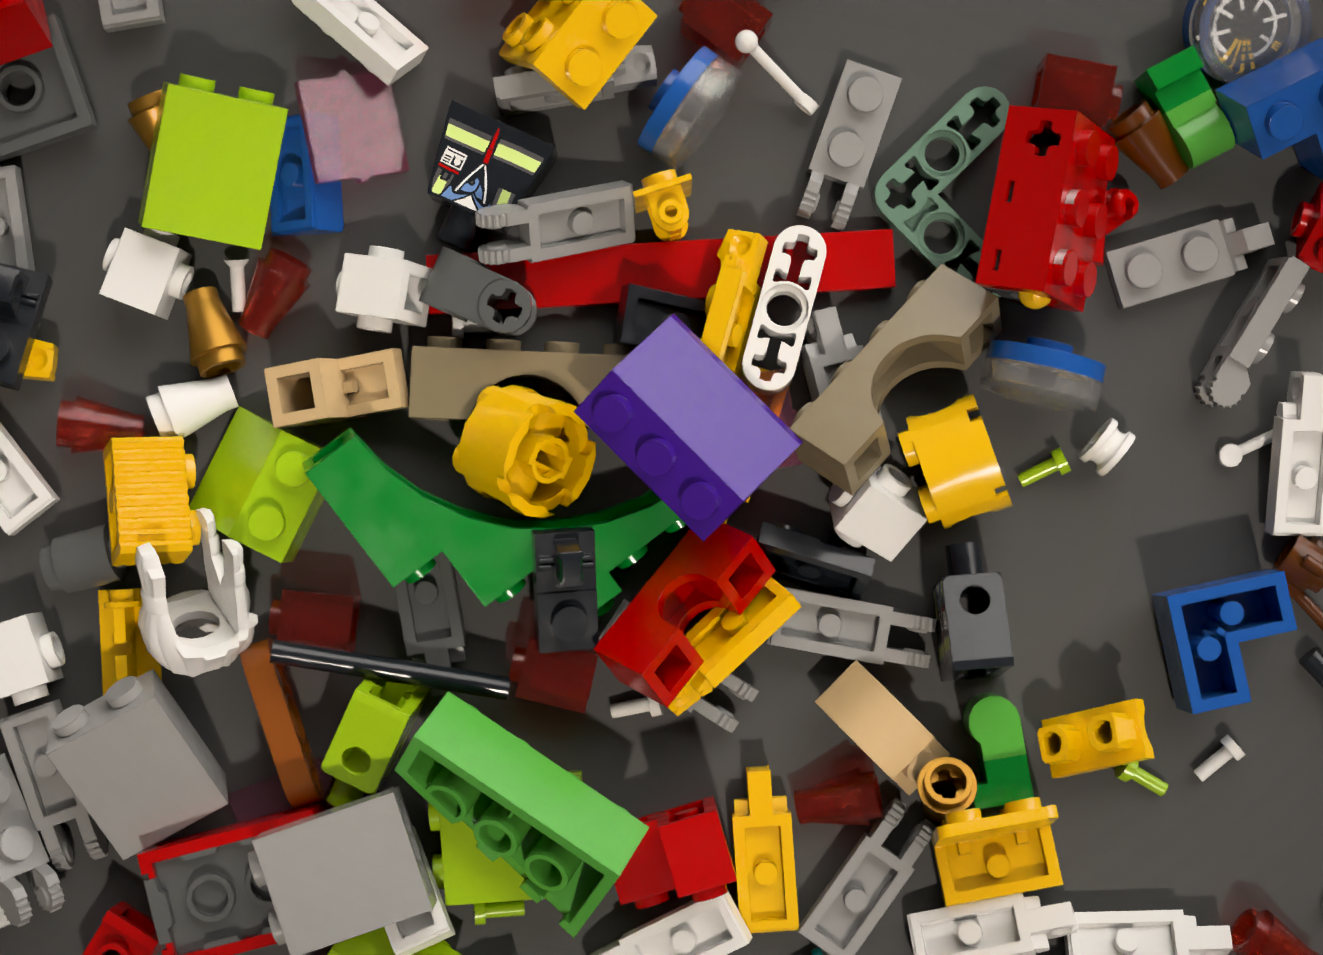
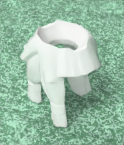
(217, 610)

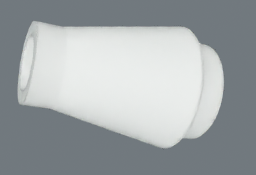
(190, 405)

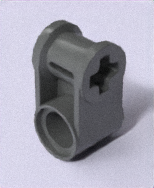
(471, 292)

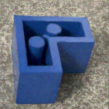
(1280, 107)
(1203, 633)

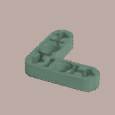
(928, 205)

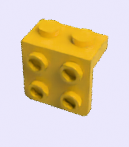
(576, 42)
(996, 853)

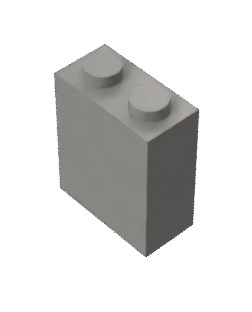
(136, 763)
(342, 872)

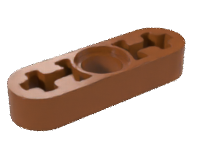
(282, 725)

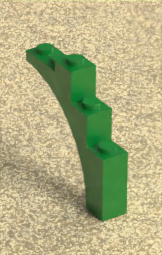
(493, 554)

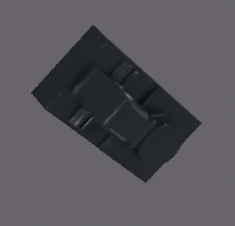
(21, 309)
(645, 309)
(818, 565)
(565, 589)

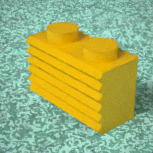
(149, 498)

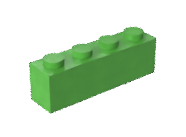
(522, 808)

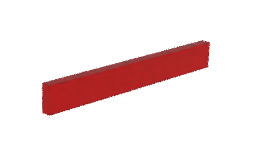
(689, 269)

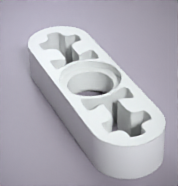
(779, 265)

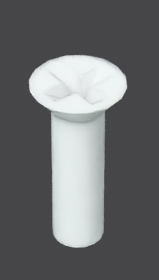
(237, 281)

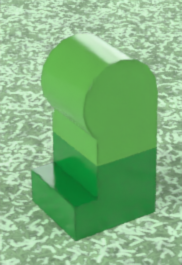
(1187, 107)
(999, 750)

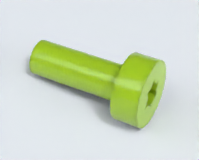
(1045, 468)
(1139, 775)
(499, 909)

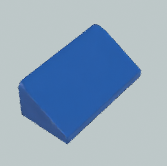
(296, 201)

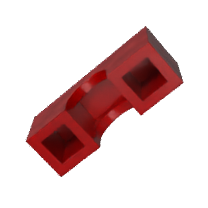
(648, 640)

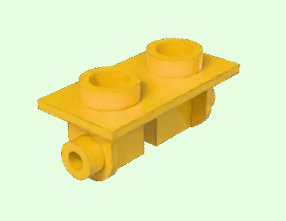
(666, 204)
(120, 637)

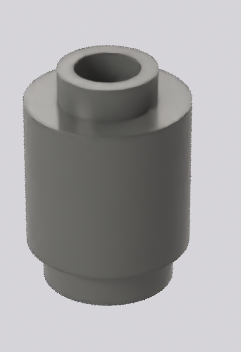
(80, 561)

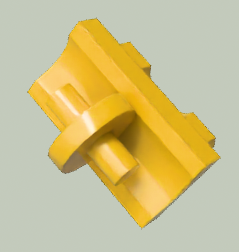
(1095, 739)

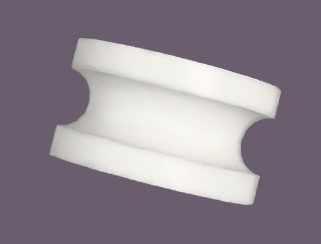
(1107, 447)

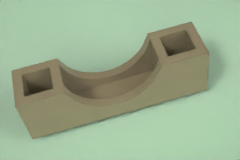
(939, 326)
(450, 378)

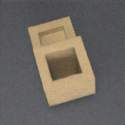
(336, 389)
(880, 725)

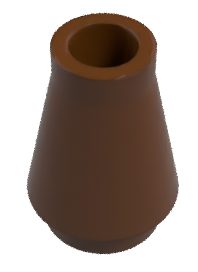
(1147, 142)

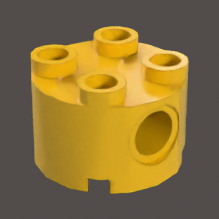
(525, 450)
(955, 463)

